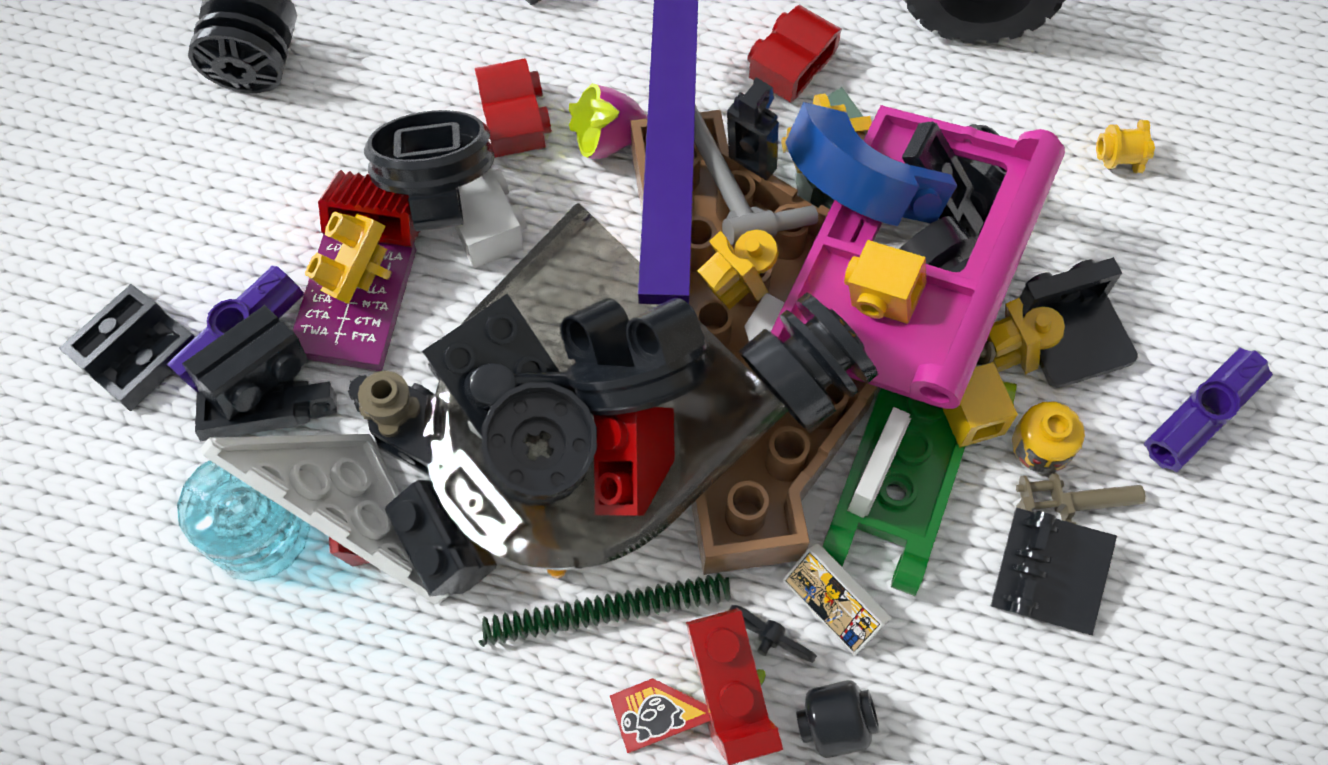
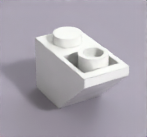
(490, 223)

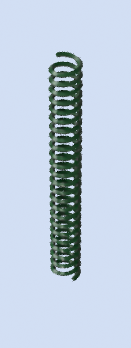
(605, 612)

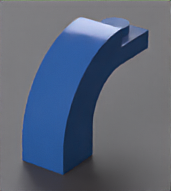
(858, 175)

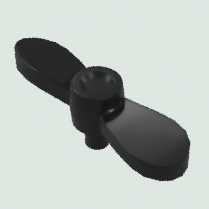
(772, 634)

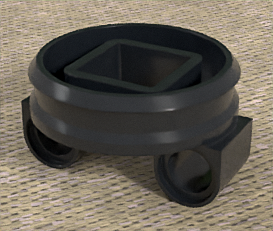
(428, 161)
(634, 362)

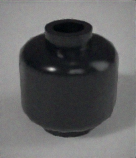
(838, 719)

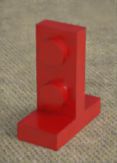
(732, 688)

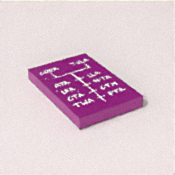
(357, 331)

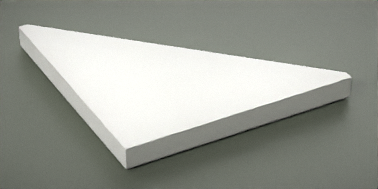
(329, 483)

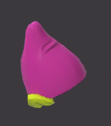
(603, 120)

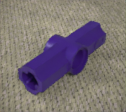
(271, 289)
(1192, 424)

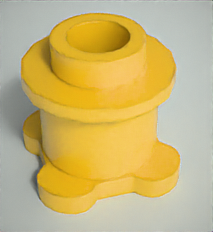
(1126, 146)

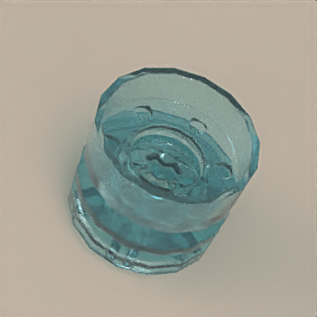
(243, 545)

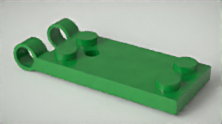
(925, 471)

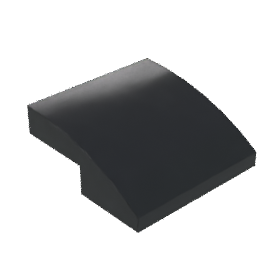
(128, 346)

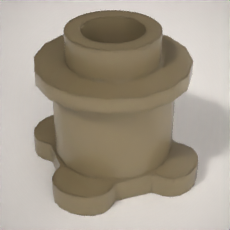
(391, 411)

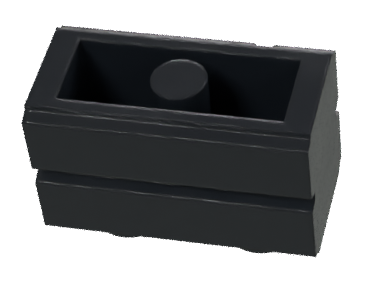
(246, 363)
(435, 544)

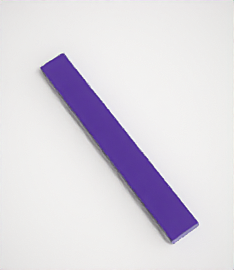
(669, 154)

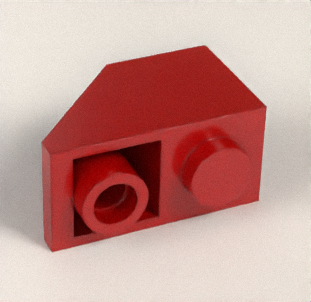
(632, 459)

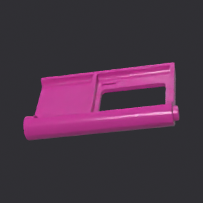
(956, 311)

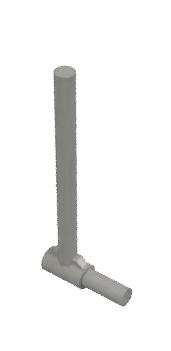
(741, 216)

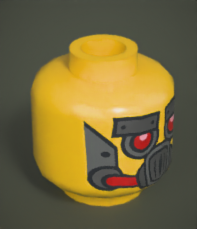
(1048, 437)

